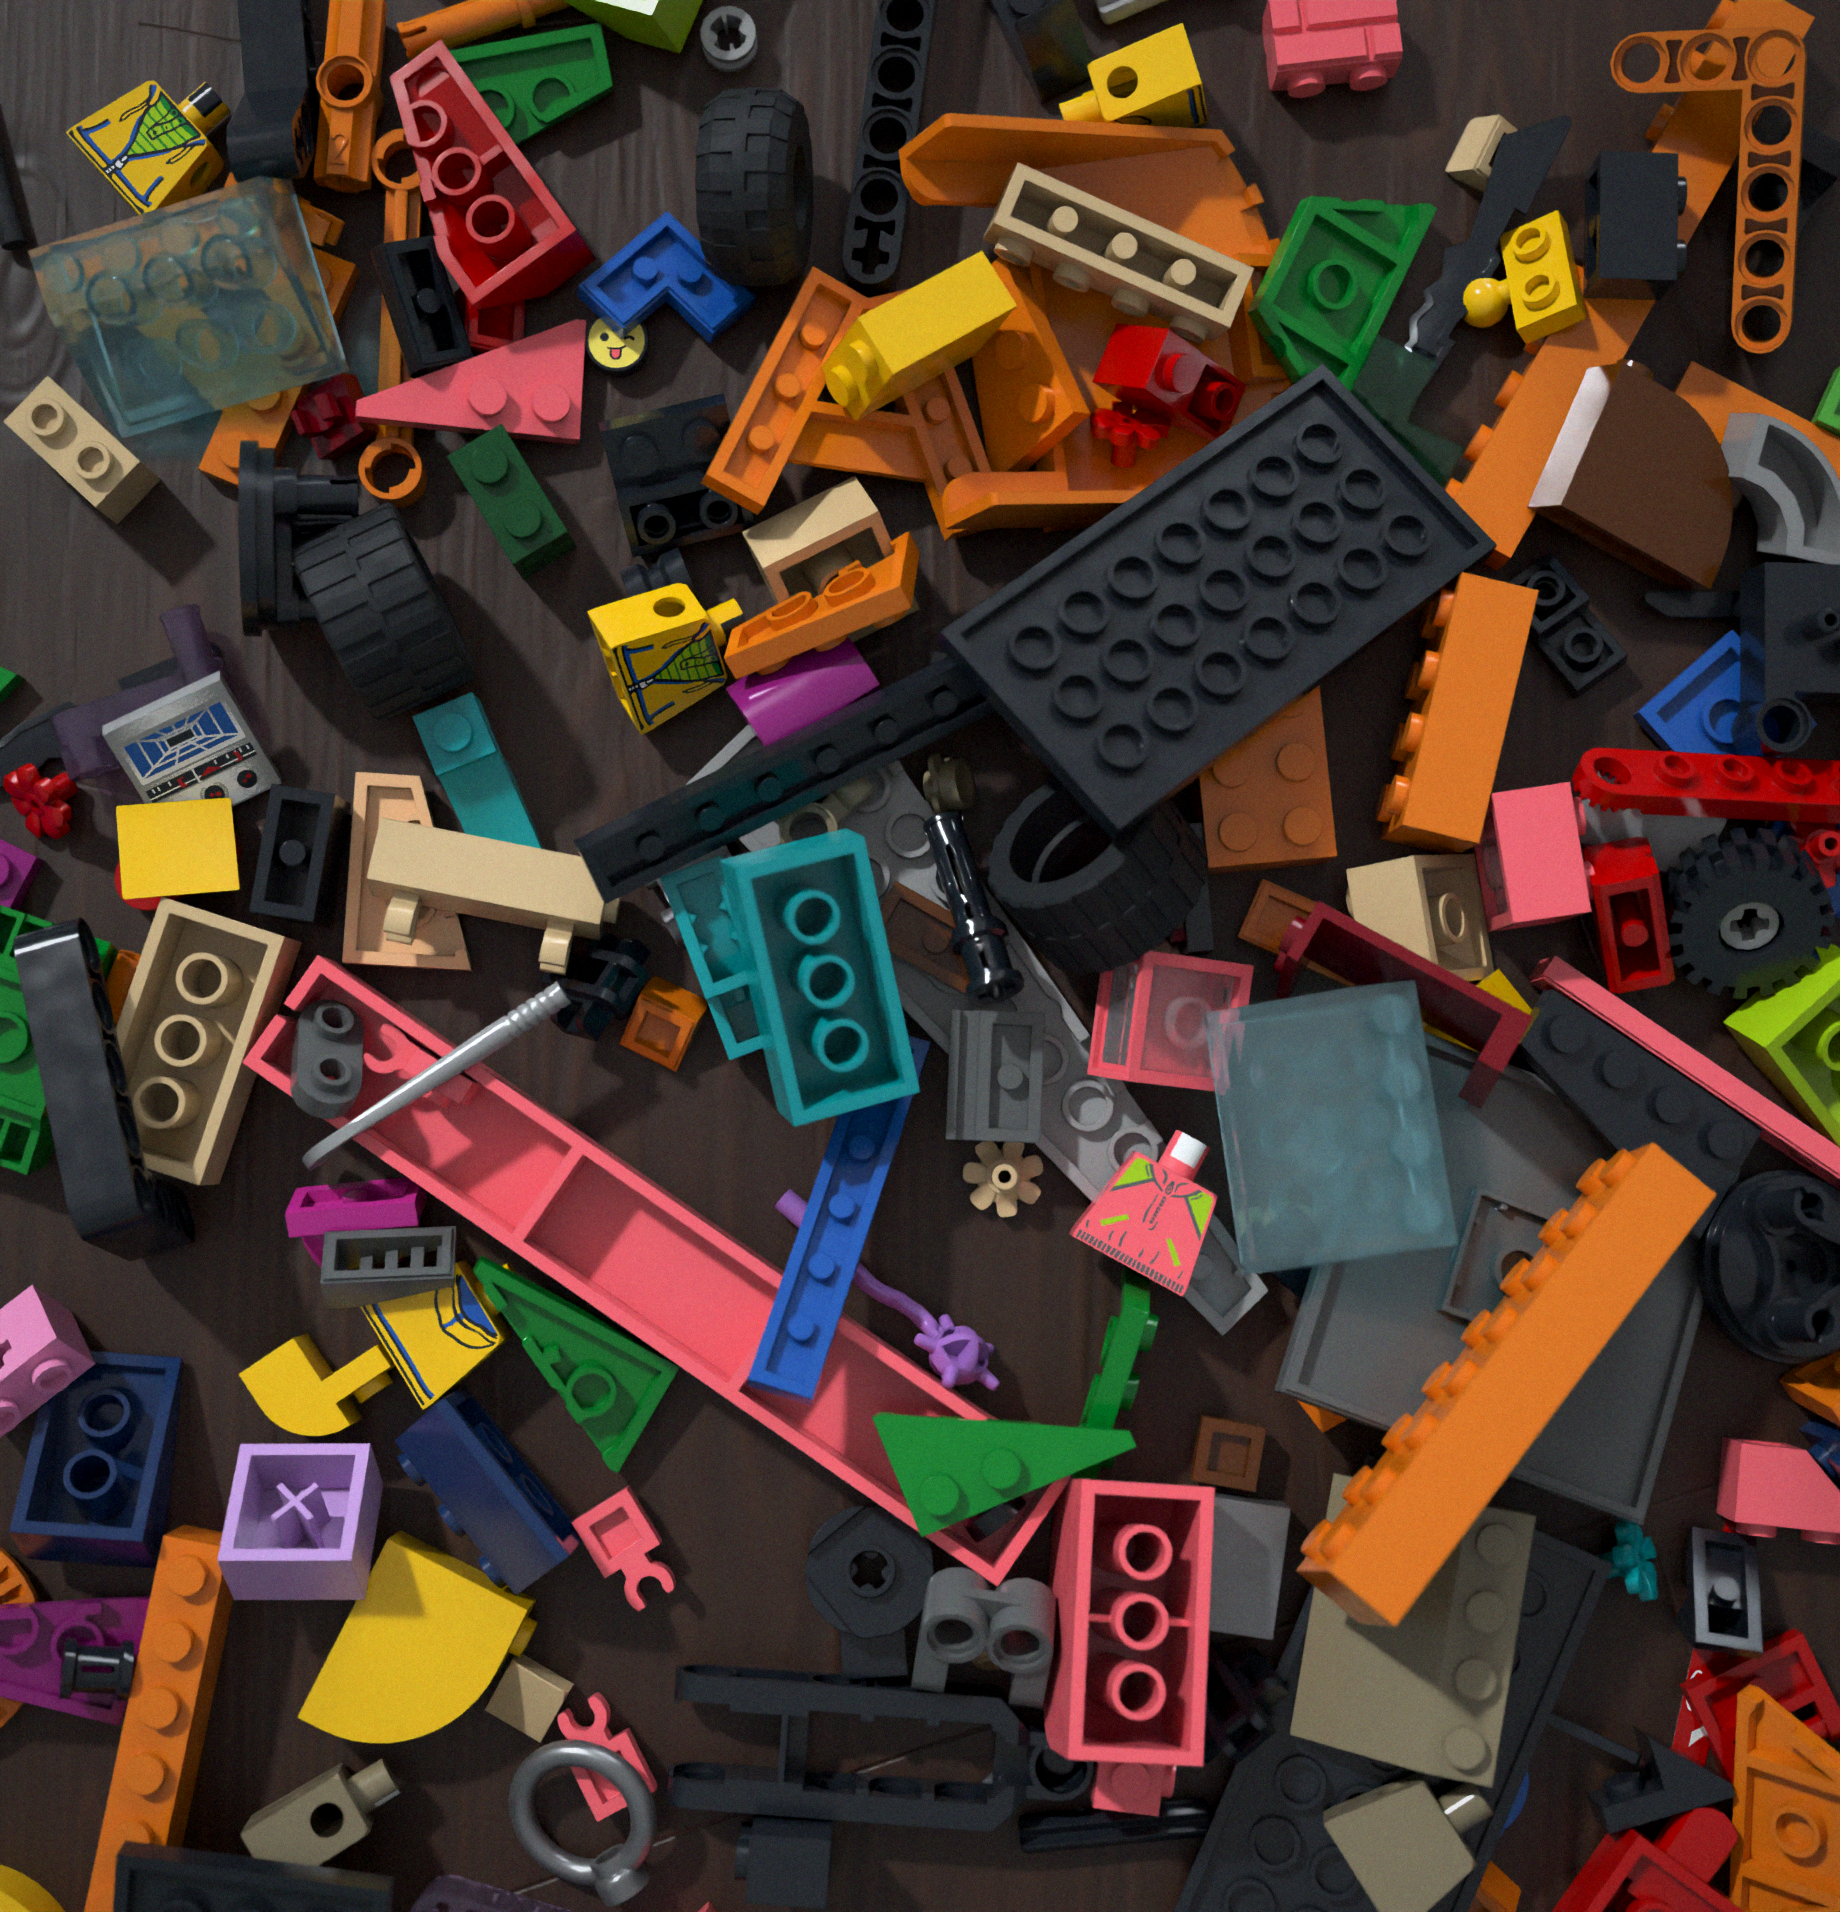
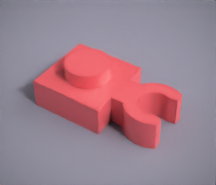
(619, 1538)
(599, 1792)

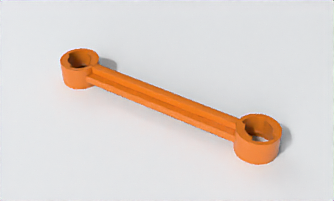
(402, 222)

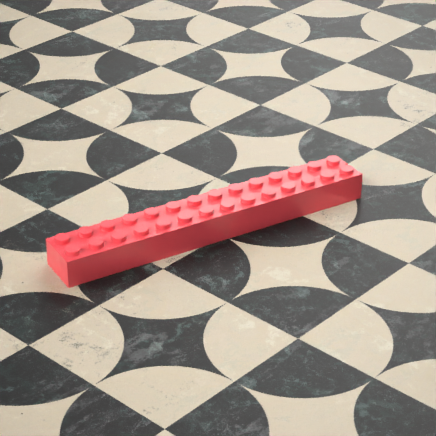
(638, 1257)

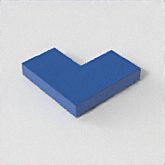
(660, 268)

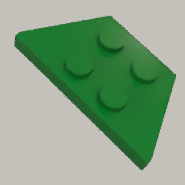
(1336, 282)

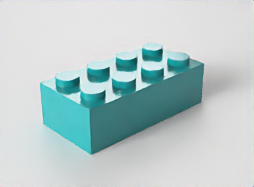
(820, 976)

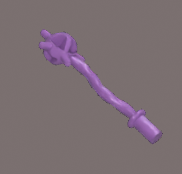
(953, 1351)

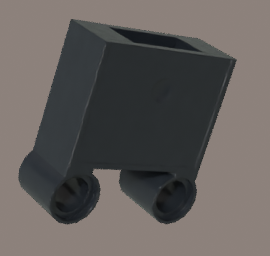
(1786, 652)

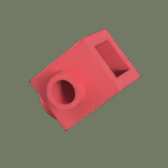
(1131, 1786)

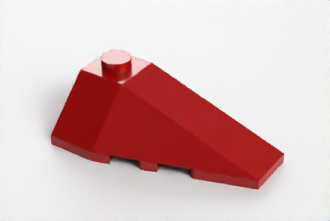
(485, 201)

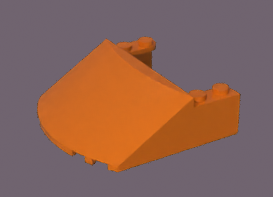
(1158, 173)

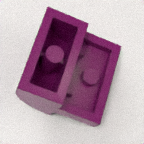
(802, 691)

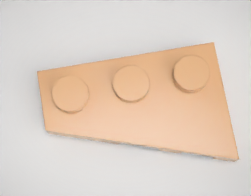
(438, 934)

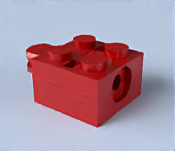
(1659, 1875)

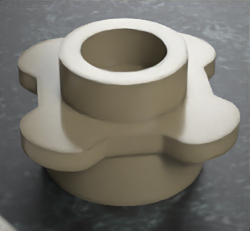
(949, 784)

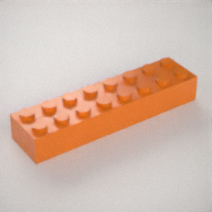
(1502, 1384)

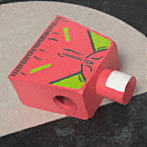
(1153, 1214)

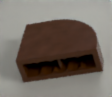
(1640, 478)

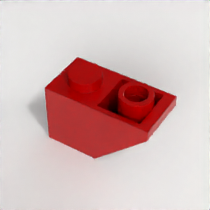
(1169, 378)

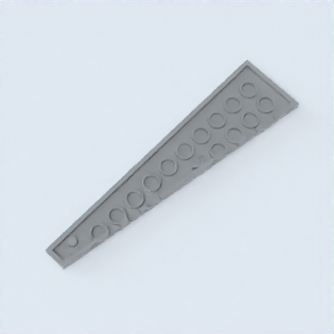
(1085, 1118)

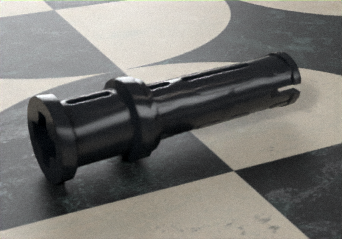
(977, 930)

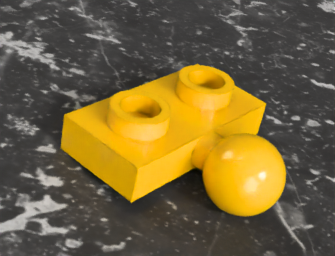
(1538, 283)

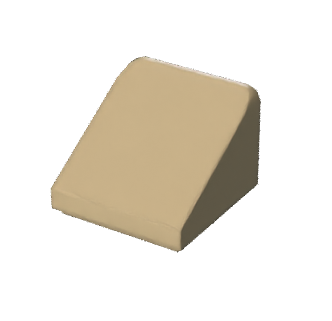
(1477, 150)
(529, 1697)

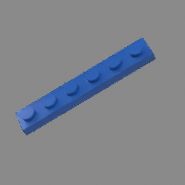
(830, 1245)

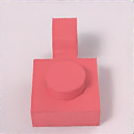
(416, 1059)

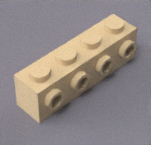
(1117, 255)

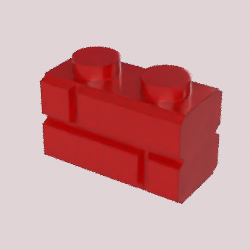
(1629, 915)

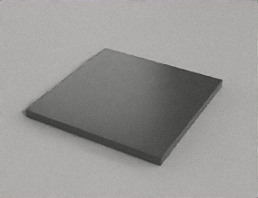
(1386, 1324)

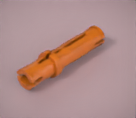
(471, 21)

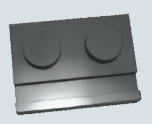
(995, 1076)

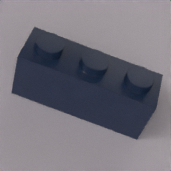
(487, 1491)

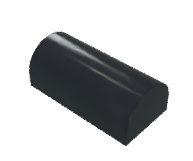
(421, 305)

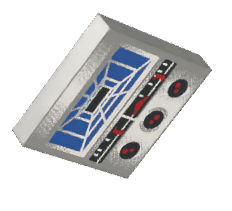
(192, 747)

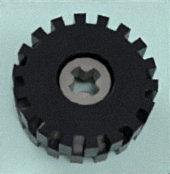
(1738, 876)

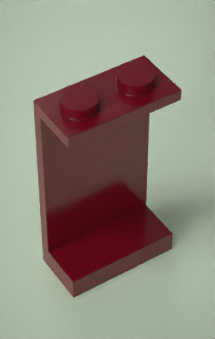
(1443, 997)

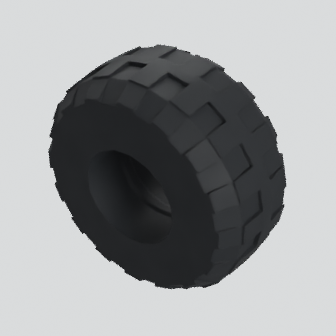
(754, 186)

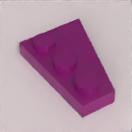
(34, 1645)

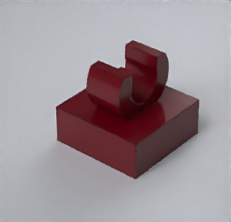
(329, 417)

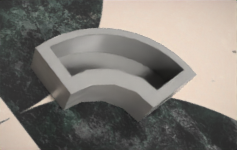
(1788, 487)

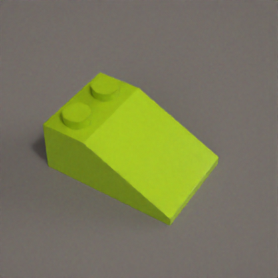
(1797, 1040)

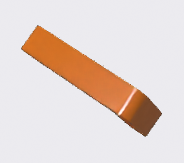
(1755, 156)

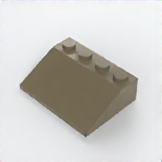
(1440, 1678)

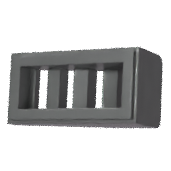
(364, 1248)

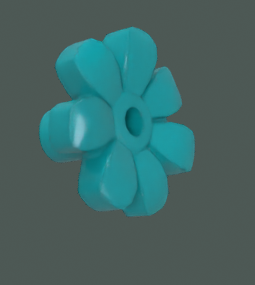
(1632, 1562)

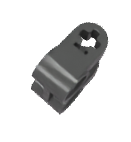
(967, 1617)

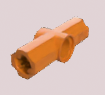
(349, 127)

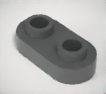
(326, 1045)

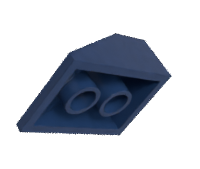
(102, 1465)

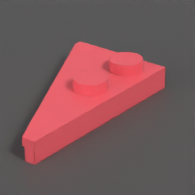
(524, 385)

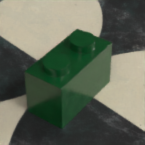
(511, 501)

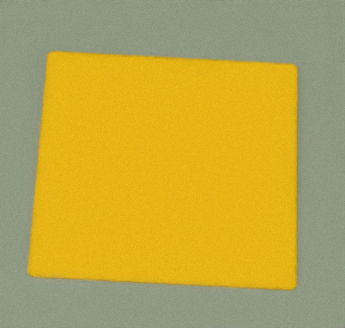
(177, 848)

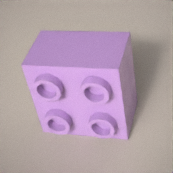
(301, 1522)

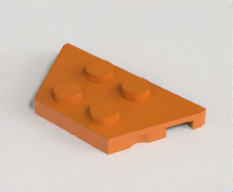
(1783, 1812)

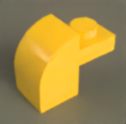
(305, 1395)

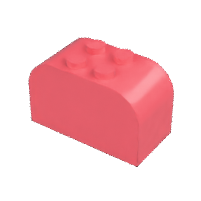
(1130, 1622)

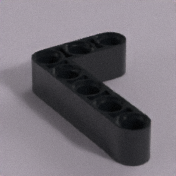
(89, 1099)

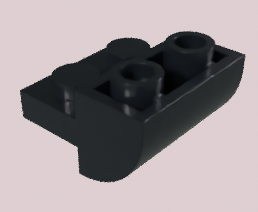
(659, 472)

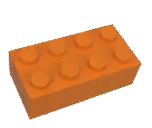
(1456, 715)
(1270, 797)

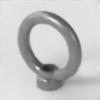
(618, 1870)

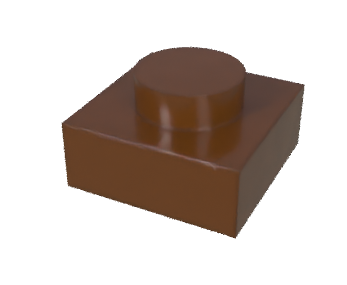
(1227, 1453)

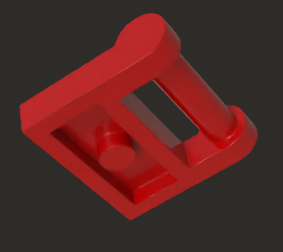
(1784, 1672)

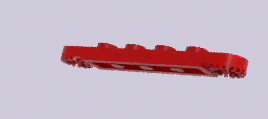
(1711, 785)

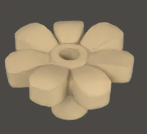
(986, 1177)

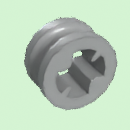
(725, 18)

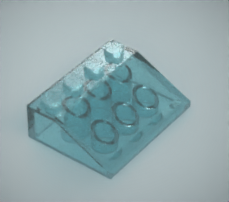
(193, 306)
(1330, 1129)

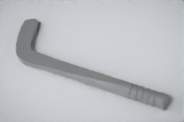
(460, 1059)

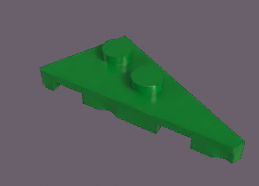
(597, 1369)

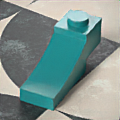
(475, 772)
(710, 936)

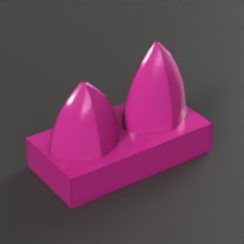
(353, 1206)

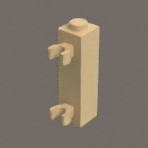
(487, 881)

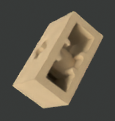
(81, 450)

